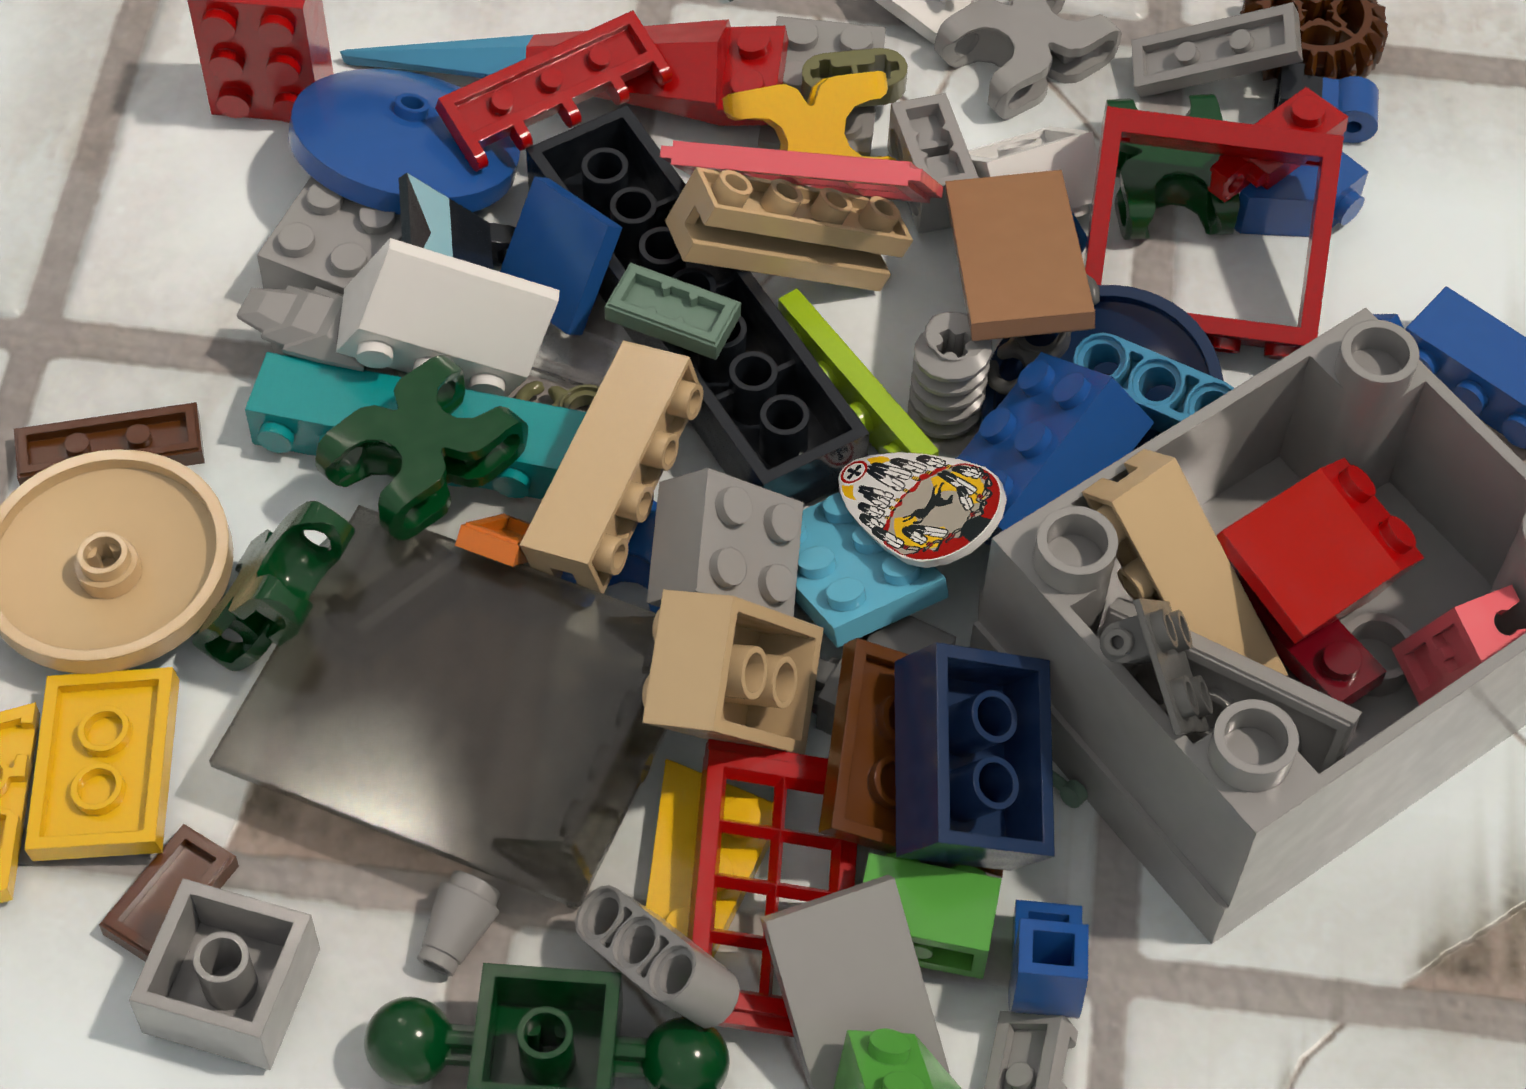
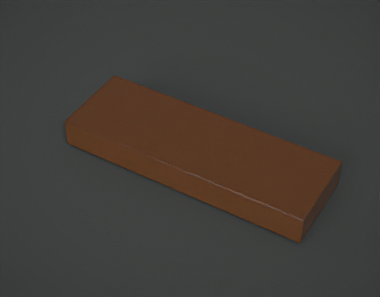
(162, 431)

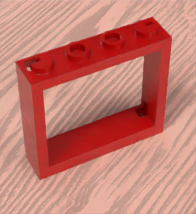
(1233, 140)

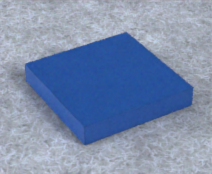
(562, 247)

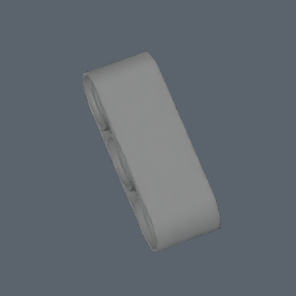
(657, 957)

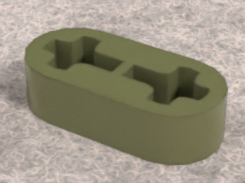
(858, 61)

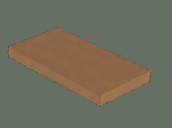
(1019, 256)

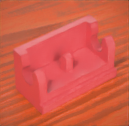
(1455, 643)

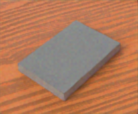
(846, 968)

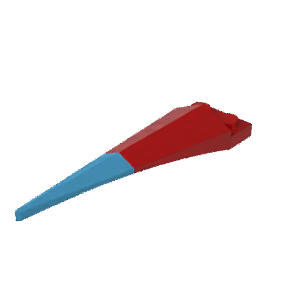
(704, 60)

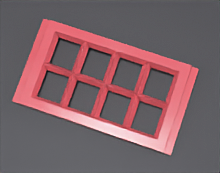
(844, 173)

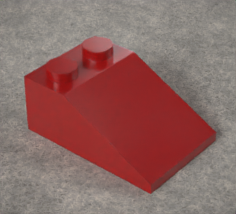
(1320, 549)

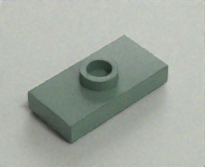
(672, 311)

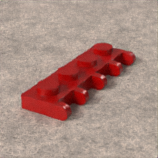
(550, 85)

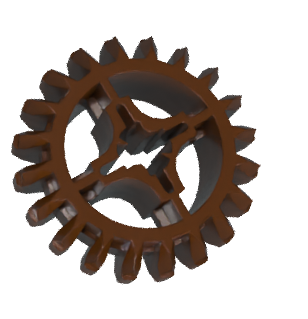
(1336, 35)

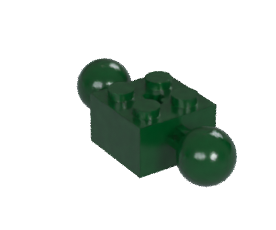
(536, 1008)

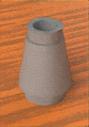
(458, 921)

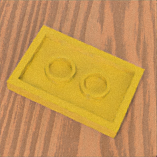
(103, 765)

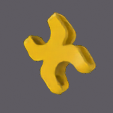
(813, 124)

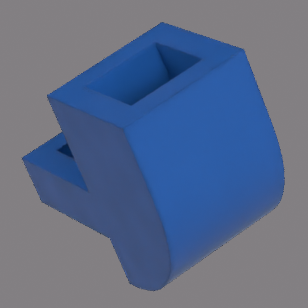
(1048, 959)

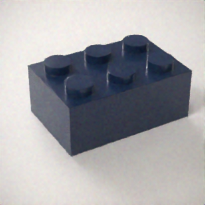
(973, 757)

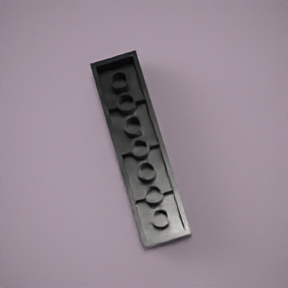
(765, 398)

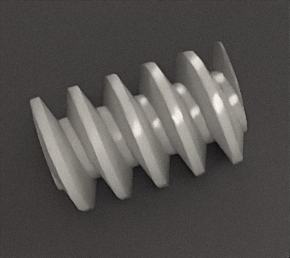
(948, 377)

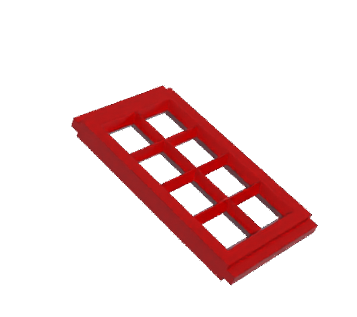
(783, 771)

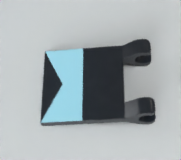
(447, 227)

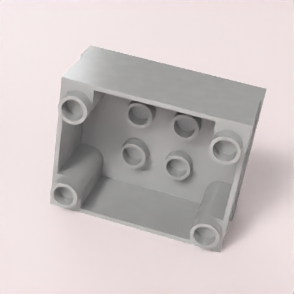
(1241, 808)

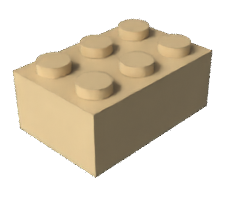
(732, 671)

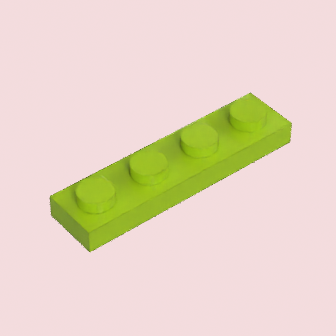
(883, 417)

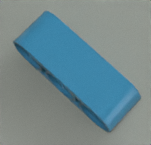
(1144, 369)

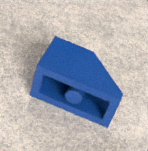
(1289, 203)

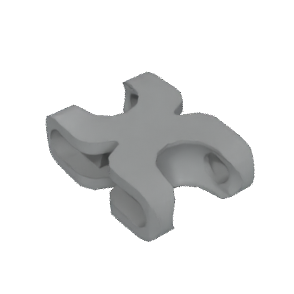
(1027, 46)

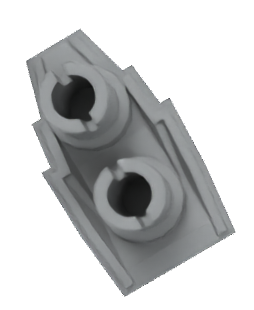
(298, 323)

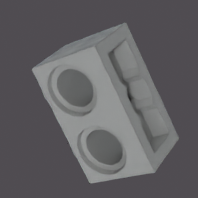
(931, 139)

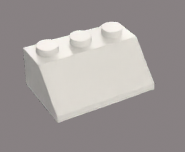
(429, 304)

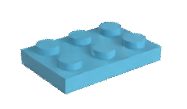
(851, 581)

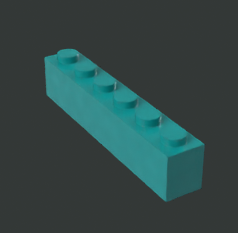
(304, 399)

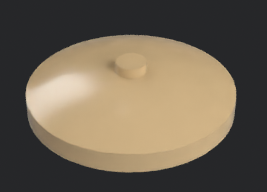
(110, 561)

